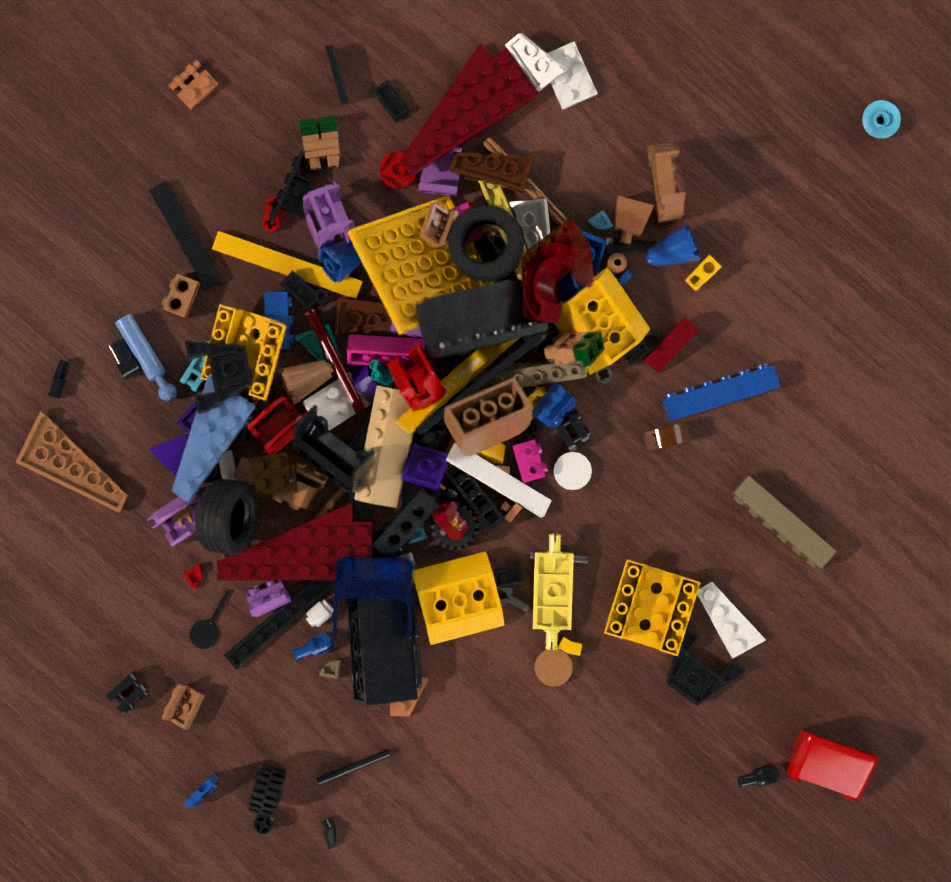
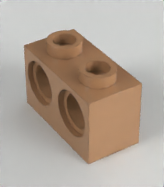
(187, 297)

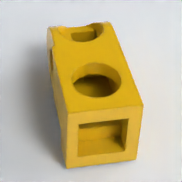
(703, 272)

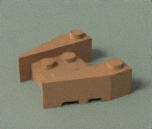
(669, 203)

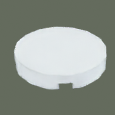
(572, 471)

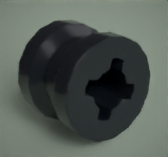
(262, 826)

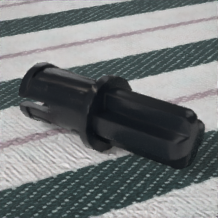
(59, 379)

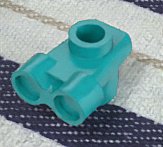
(381, 375)

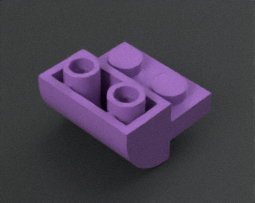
(267, 597)

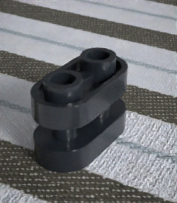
(582, 432)
(126, 704)

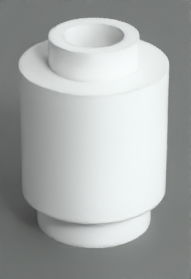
(319, 613)

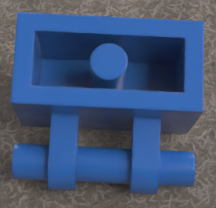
(554, 406)

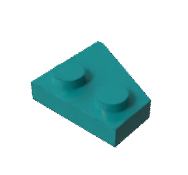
(312, 345)

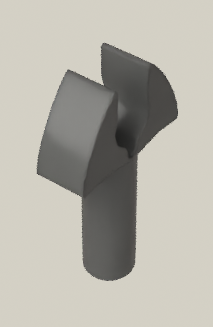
(513, 600)

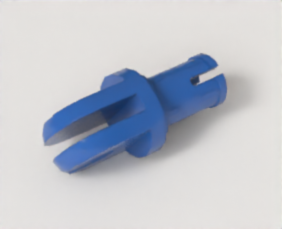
(315, 646)

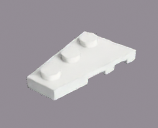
(534, 61)
(533, 219)

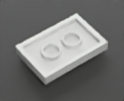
(575, 83)
(333, 404)

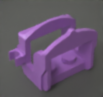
(330, 215)
(176, 533)

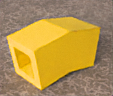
(570, 646)

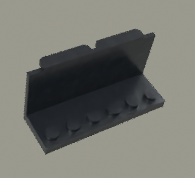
(474, 318)
(381, 655)

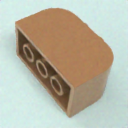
(488, 417)

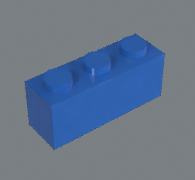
(278, 308)

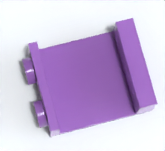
(438, 179)

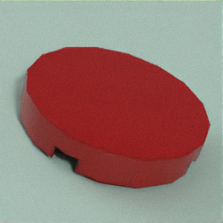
(394, 173)

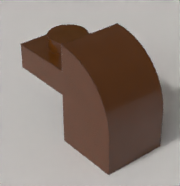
(667, 436)

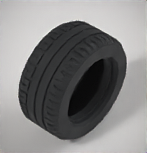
(481, 216)
(227, 517)

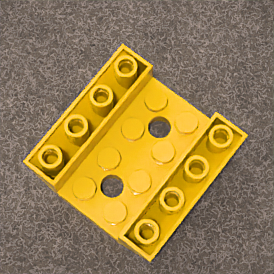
(613, 314)
(237, 328)
(455, 584)
(666, 610)

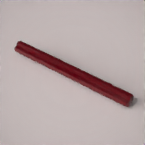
(335, 360)

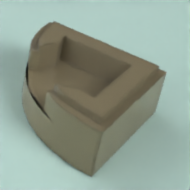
(331, 669)

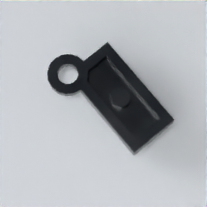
(302, 291)

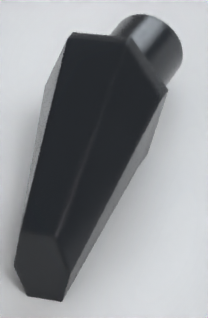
(329, 833)

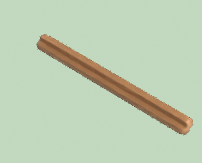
(530, 187)

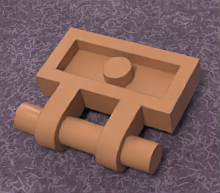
(195, 90)

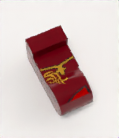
(450, 520)

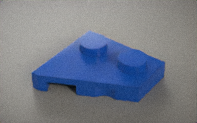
(209, 785)

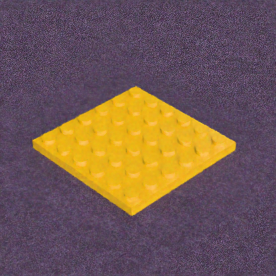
(406, 266)

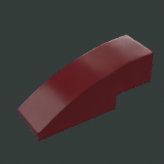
(671, 344)

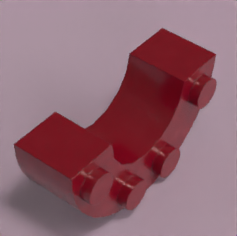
(541, 280)

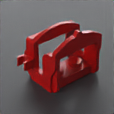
(425, 379)
(279, 428)

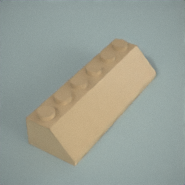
(391, 447)

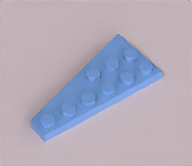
(209, 440)

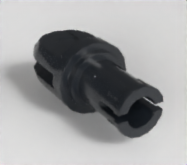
(761, 777)

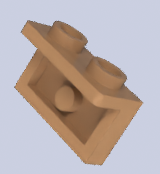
(437, 225)
(308, 473)
(183, 706)

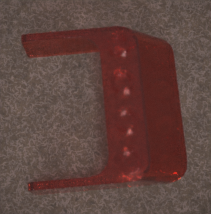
(570, 235)

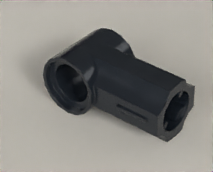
(126, 361)

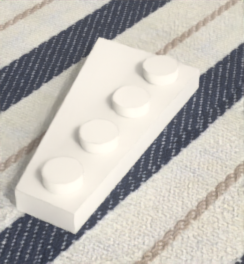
(728, 621)

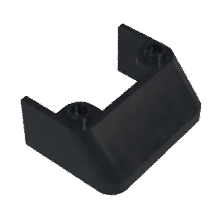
(329, 453)

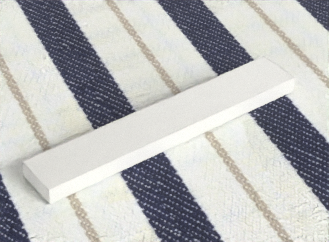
(499, 481)

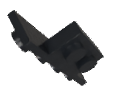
(292, 196)

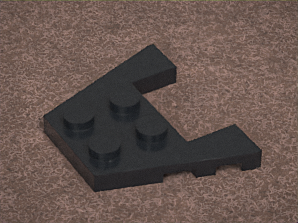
(228, 369)
(695, 679)

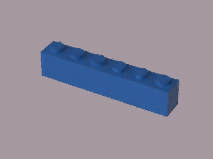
(720, 393)

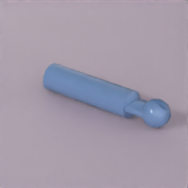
(145, 356)

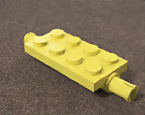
(553, 591)

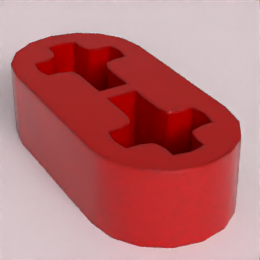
(267, 219)

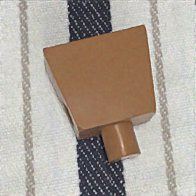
(631, 218)

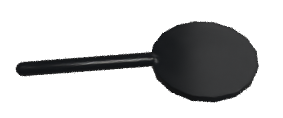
(205, 633)

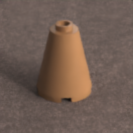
(304, 379)

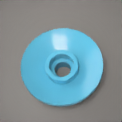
(886, 111)

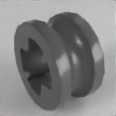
(605, 379)

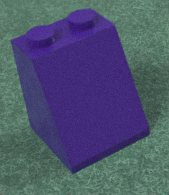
(171, 452)

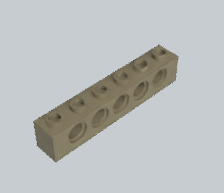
(535, 373)

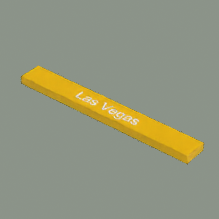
(455, 382)

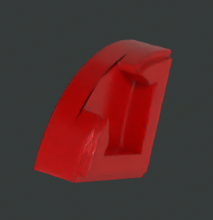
(194, 576)

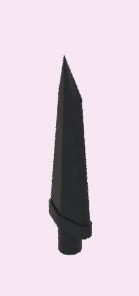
(614, 246)

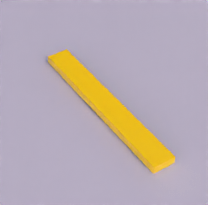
(284, 264)

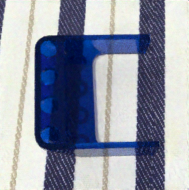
(373, 580)

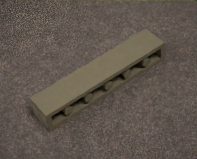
(784, 522)

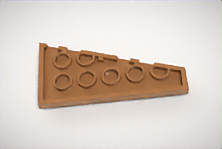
(64, 462)

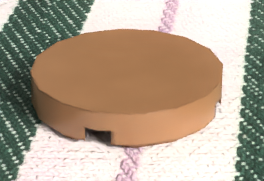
(553, 667)

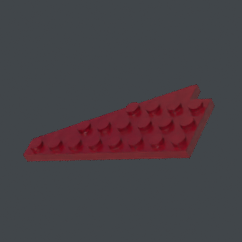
(476, 100)
(303, 551)

